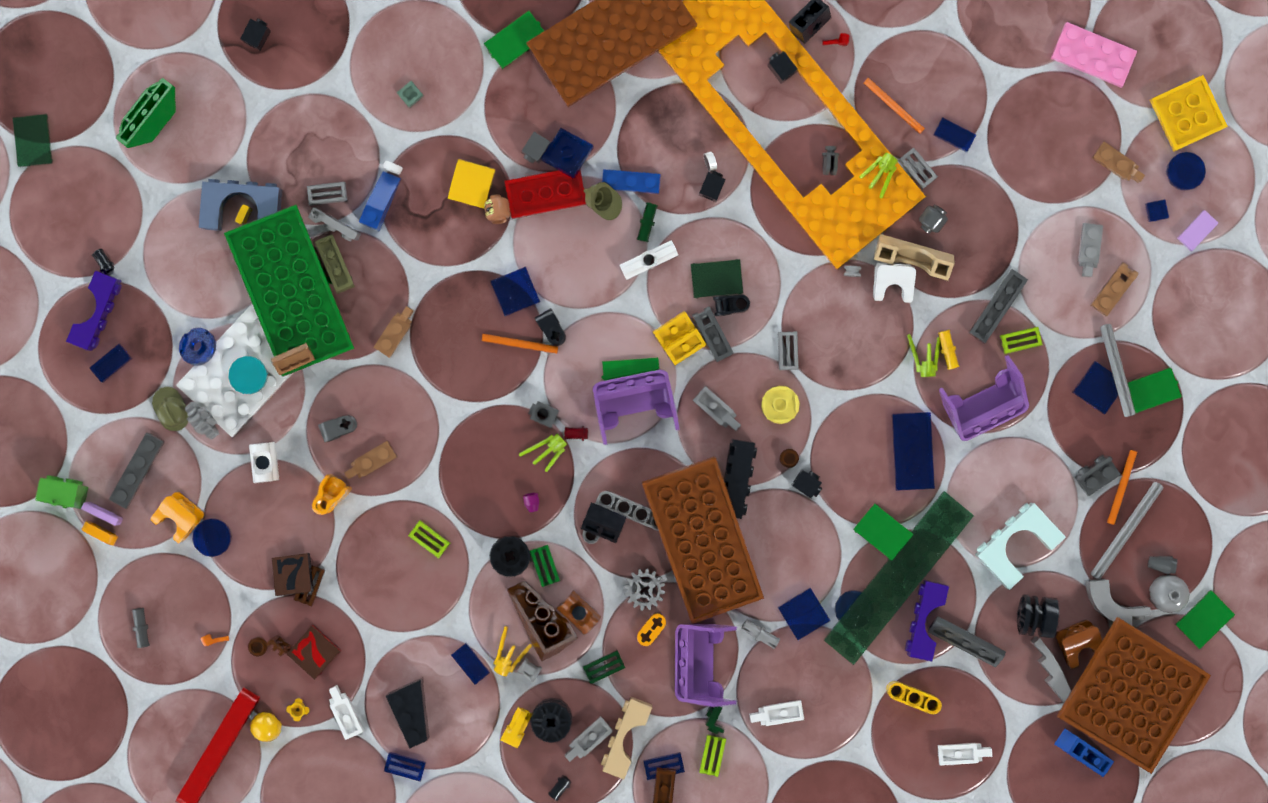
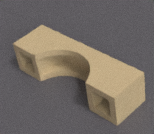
(898, 251)
(617, 760)

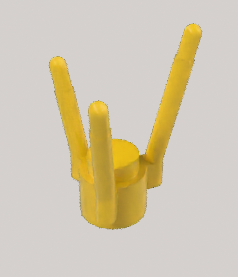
(504, 665)

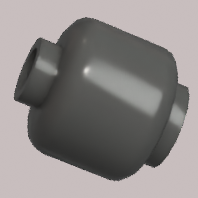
(933, 219)

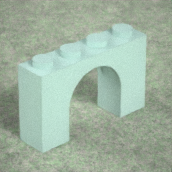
(994, 553)

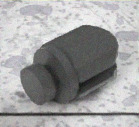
(830, 160)

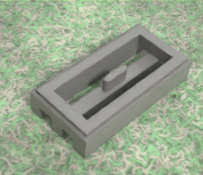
(907, 156)
(326, 201)
(780, 350)

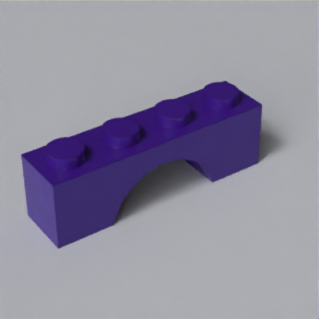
(104, 290)
(931, 596)

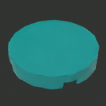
(248, 375)

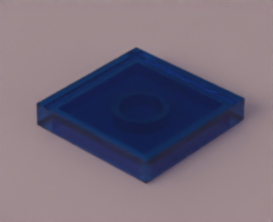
(567, 152)
(515, 291)
(1097, 388)
(804, 613)

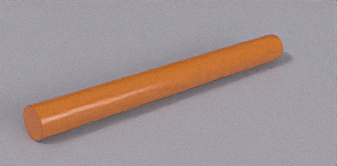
(893, 105)
(520, 343)
(1122, 487)

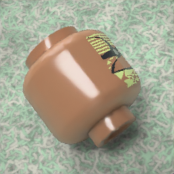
(497, 209)

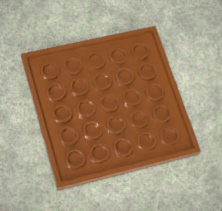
(1134, 695)

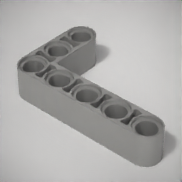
(630, 514)

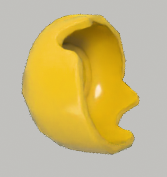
(265, 727)

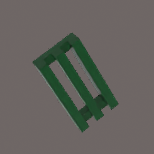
(608, 673)

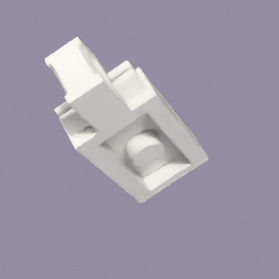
(344, 713)
(778, 713)
(962, 753)

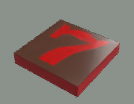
(313, 652)

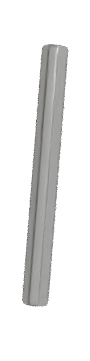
(1127, 530)

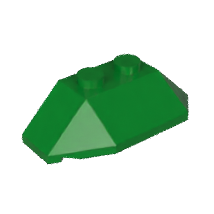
(148, 115)

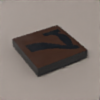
(292, 574)

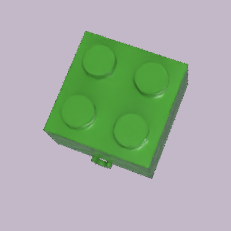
(57, 492)

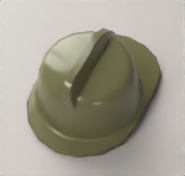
(603, 200)
(170, 408)

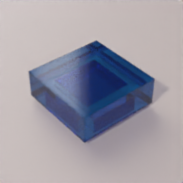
(1157, 210)

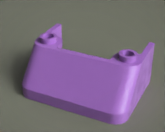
(633, 395)
(989, 407)
(695, 664)

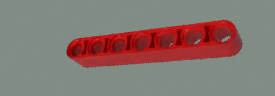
(218, 747)

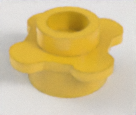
(292, 709)

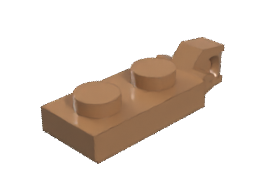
(1117, 163)
(394, 332)
(371, 461)

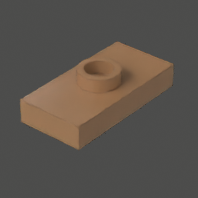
(292, 359)

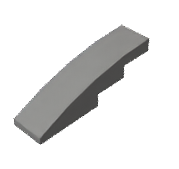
(1056, 678)

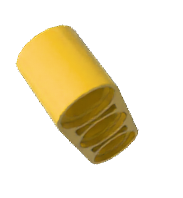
(923, 697)

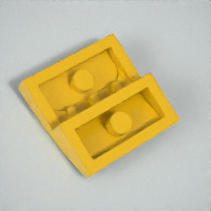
(471, 183)
(679, 338)

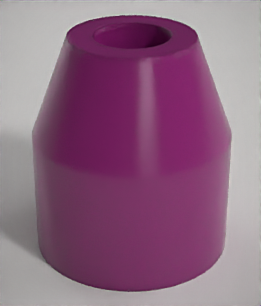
(531, 501)

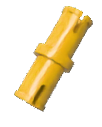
(948, 349)

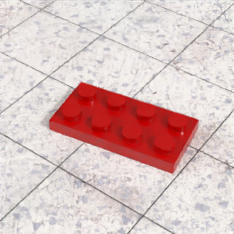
(544, 193)

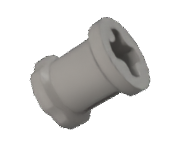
(529, 669)

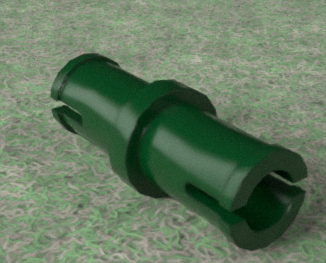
(647, 222)

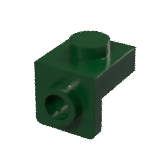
(713, 714)

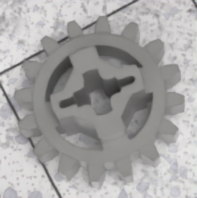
(201, 420)
(652, 583)

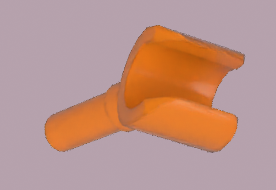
(207, 640)

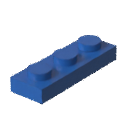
(632, 181)

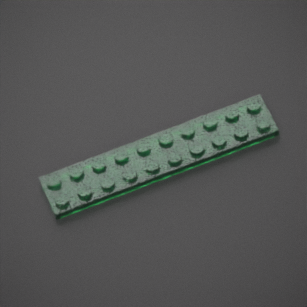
(898, 578)

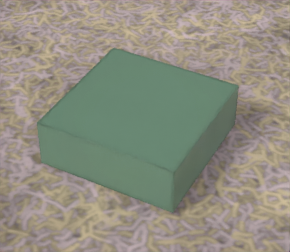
(410, 94)

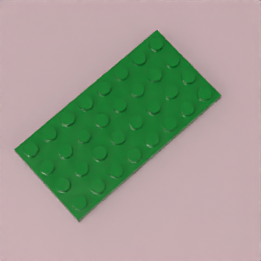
(289, 286)

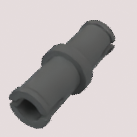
(140, 627)

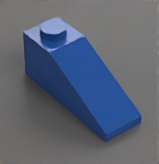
(379, 201)
(1084, 752)

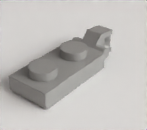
(333, 224)
(1090, 247)
(716, 408)
(589, 739)

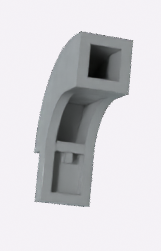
(1100, 598)

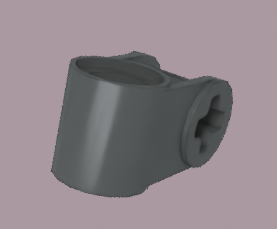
(335, 429)

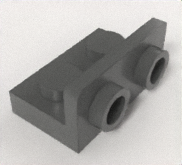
(1097, 475)

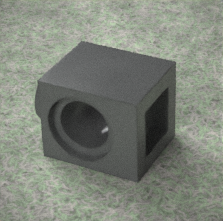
(535, 148)
(552, 414)

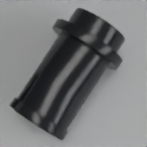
(103, 261)
(559, 788)

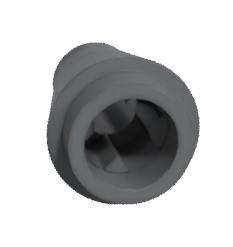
(1164, 564)

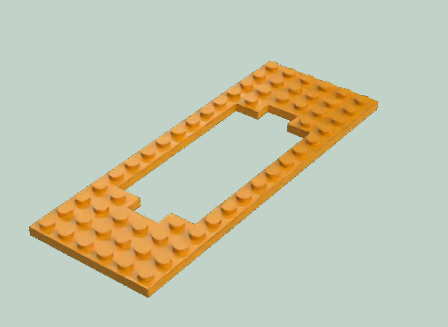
(835, 222)

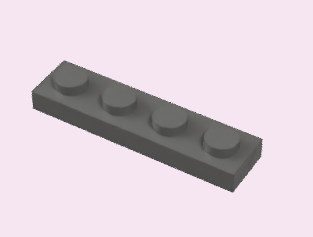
(998, 306)
(136, 470)
(966, 641)

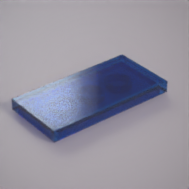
(913, 451)

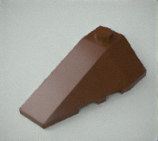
(544, 626)

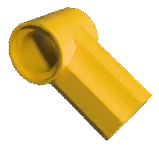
(515, 730)

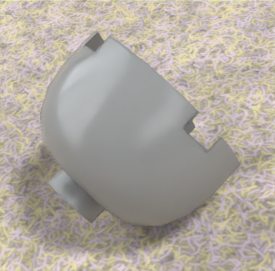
(1169, 593)

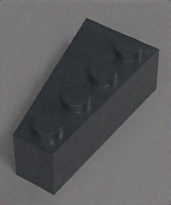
(737, 474)

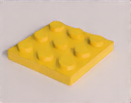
(1188, 113)

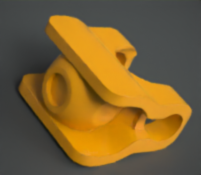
(332, 491)
(180, 510)

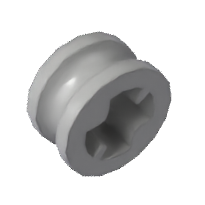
(852, 271)

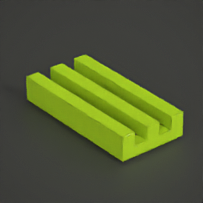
(1005, 344)
(435, 534)
(720, 755)

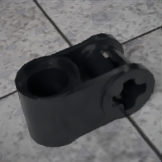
(729, 304)
(549, 324)

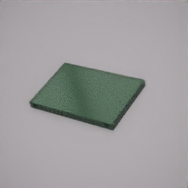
(32, 140)
(716, 278)

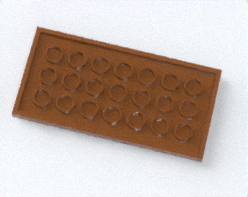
(606, 41)
(703, 540)

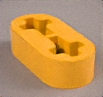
(99, 533)
(655, 632)

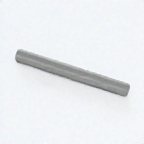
(1117, 370)

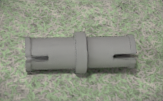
(760, 634)

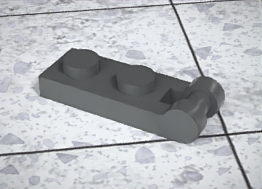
(713, 335)

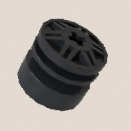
(512, 567)
(1043, 616)
(551, 709)

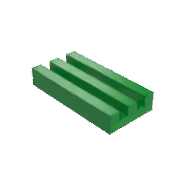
(539, 550)

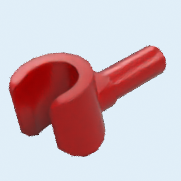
(843, 40)

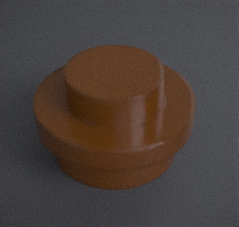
(789, 458)
(257, 646)

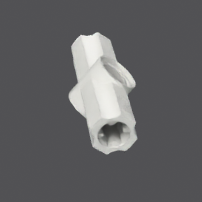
(660, 254)

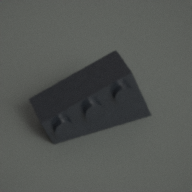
(410, 711)

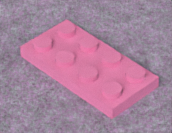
(1094, 54)

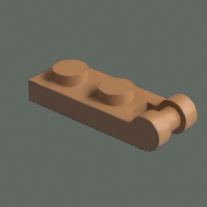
(1114, 289)

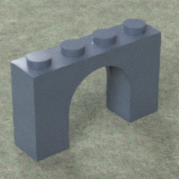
(216, 194)

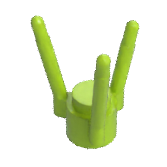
(886, 164)
(928, 367)
(555, 444)

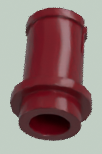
(576, 433)

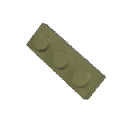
(334, 264)

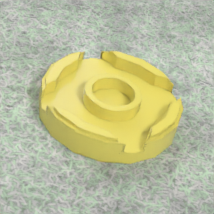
(780, 404)

